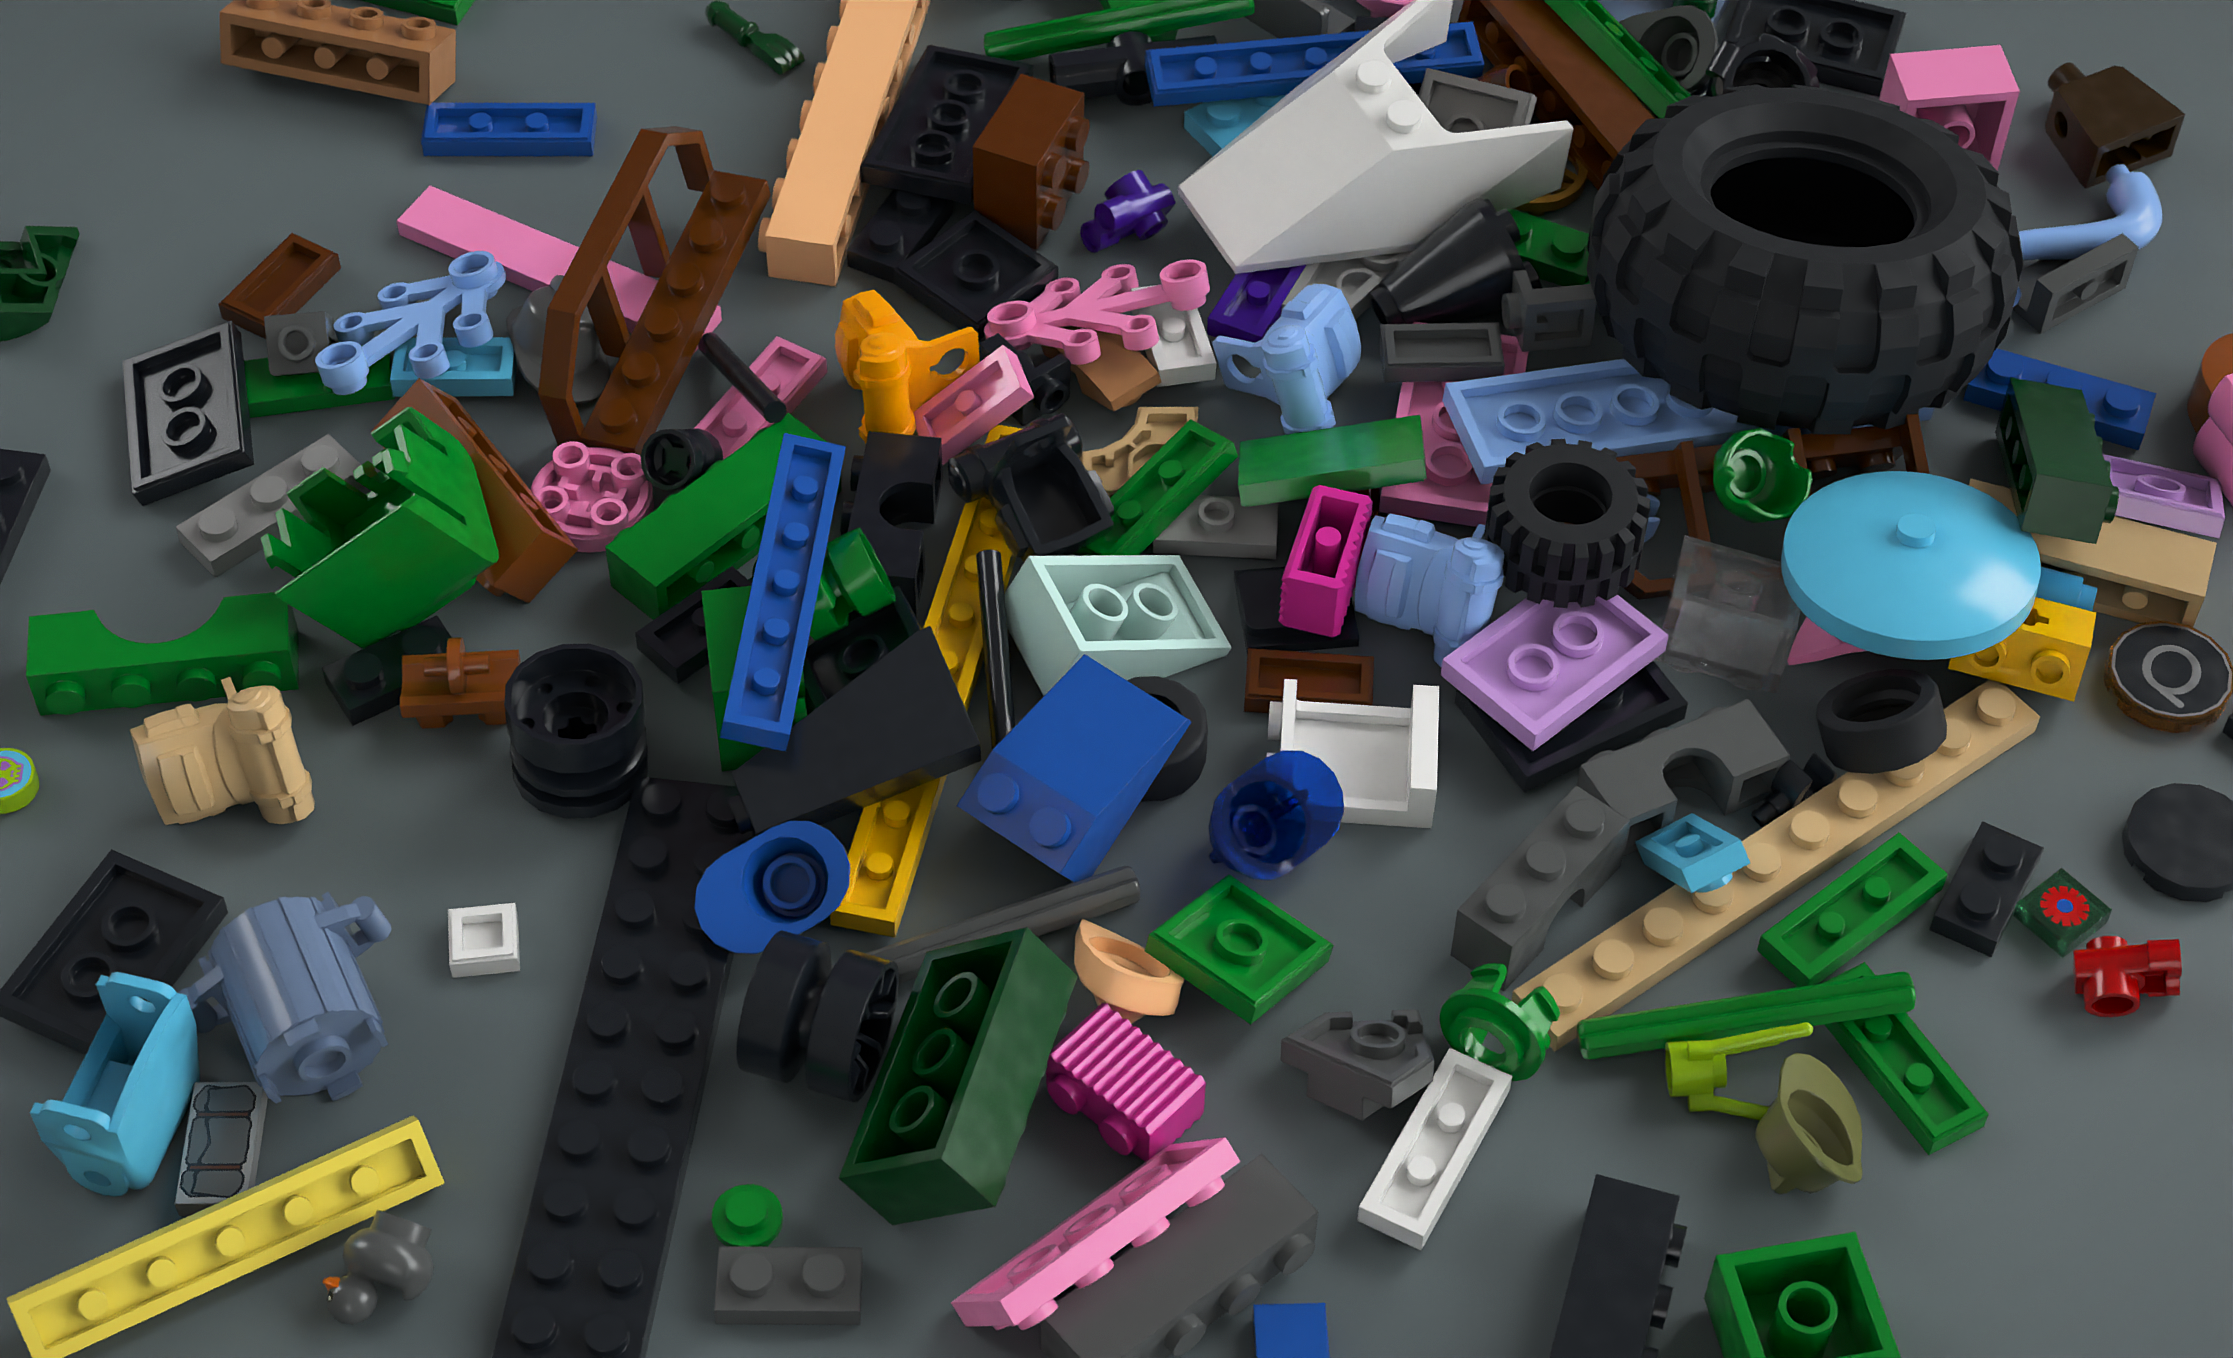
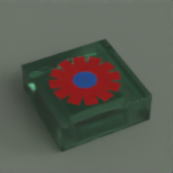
(2062, 912)

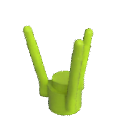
(1701, 1066)

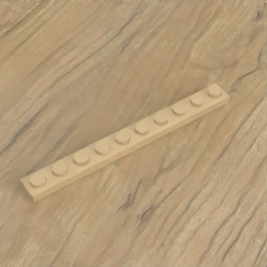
(1782, 860)

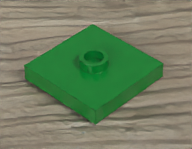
(1239, 948)

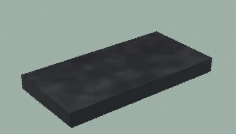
(937, 121)

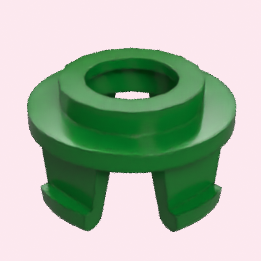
(1519, 1027)

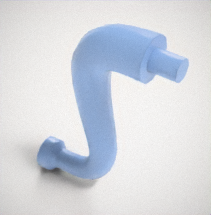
(2137, 217)

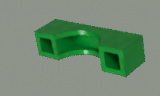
(85, 667)

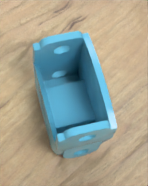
(127, 1089)

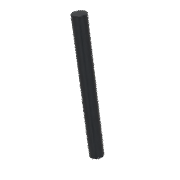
(995, 645)

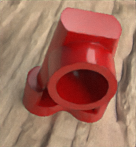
(2117, 973)

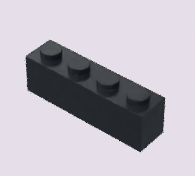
(1618, 1272)

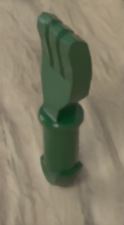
(769, 47)

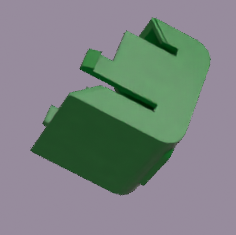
(391, 553)

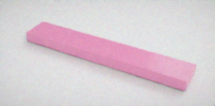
(525, 253)

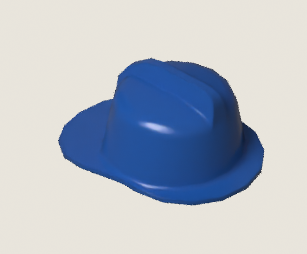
(772, 884)

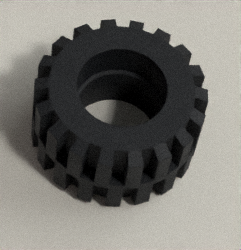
(1574, 487)

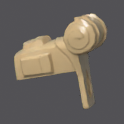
(224, 757)

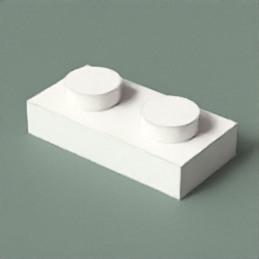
(1183, 346)

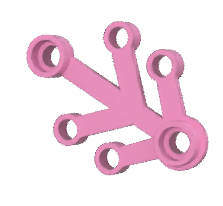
(1099, 309)

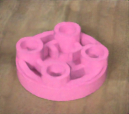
(593, 493)

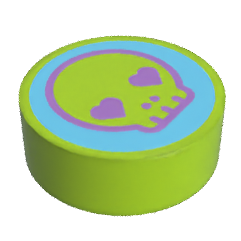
(17, 780)

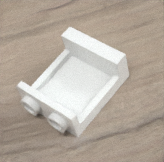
(1377, 752)

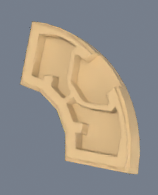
(1123, 458)

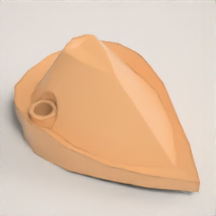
(1124, 974)

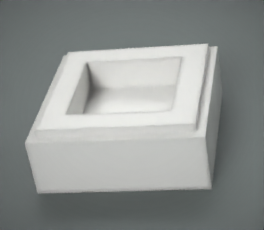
(483, 940)

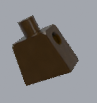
(2108, 121)

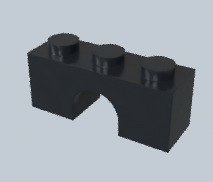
(896, 485)

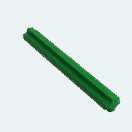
(1104, 25)
(1746, 1014)

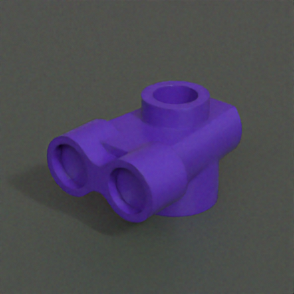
(1129, 208)

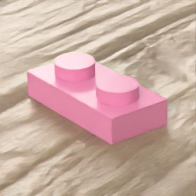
(975, 402)

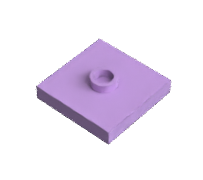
(2167, 497)

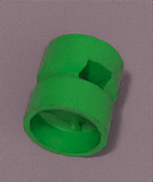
(849, 583)

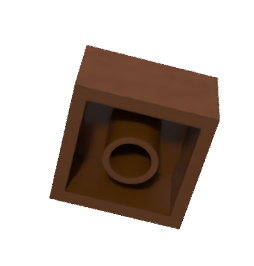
(1031, 159)

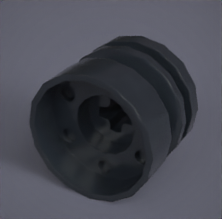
(576, 730)

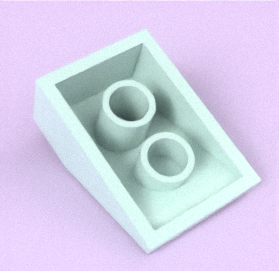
(1118, 609)

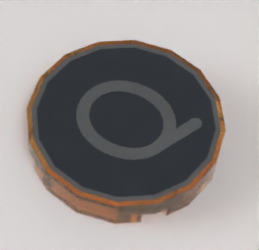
(2169, 676)

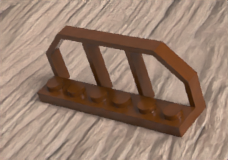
(678, 308)
(1692, 471)

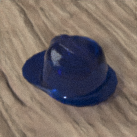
(1275, 815)

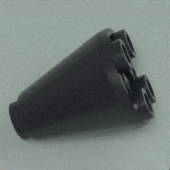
(1455, 270)

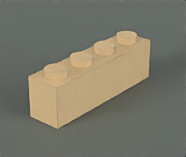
(2136, 567)

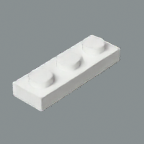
(1434, 1149)

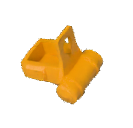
(892, 364)

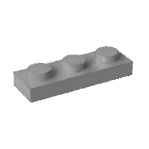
(234, 525)

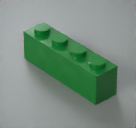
(702, 527)

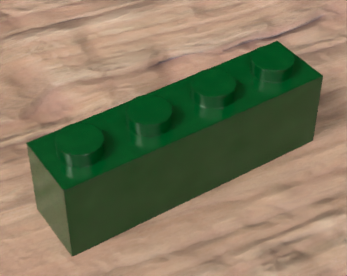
(2055, 462)

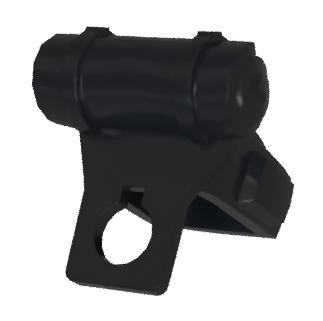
(1038, 487)

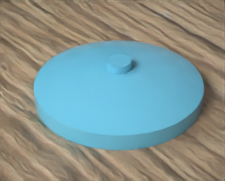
(1910, 565)

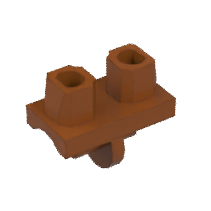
(456, 684)

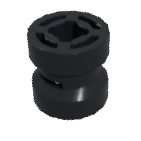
(668, 455)

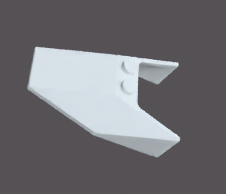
(1362, 163)

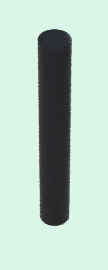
(742, 378)

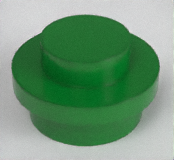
(747, 1216)

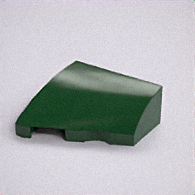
(32, 277)

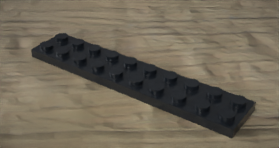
(627, 1090)

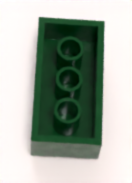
(959, 1078)

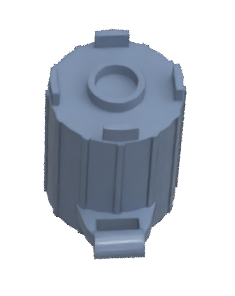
(296, 993)

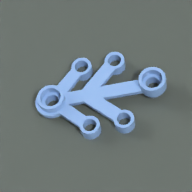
(471, 281)

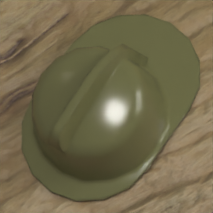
(1810, 1129)

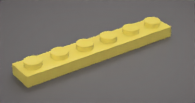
(225, 1241)

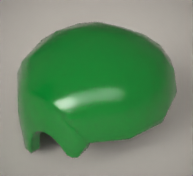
(1759, 476)

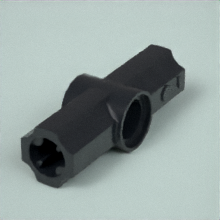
(1114, 69)

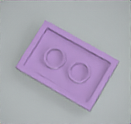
(1551, 663)

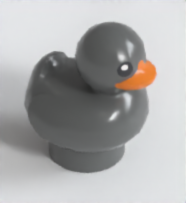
(386, 1254)

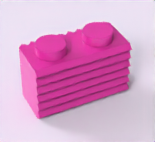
(1325, 561)
(1124, 1084)

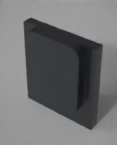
(1259, 607)

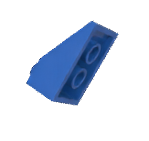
(1075, 768)

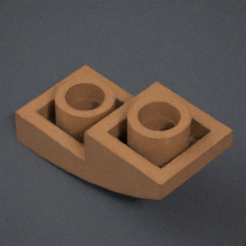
(1116, 376)

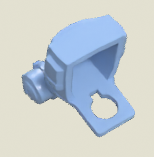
(1299, 358)
(1428, 580)

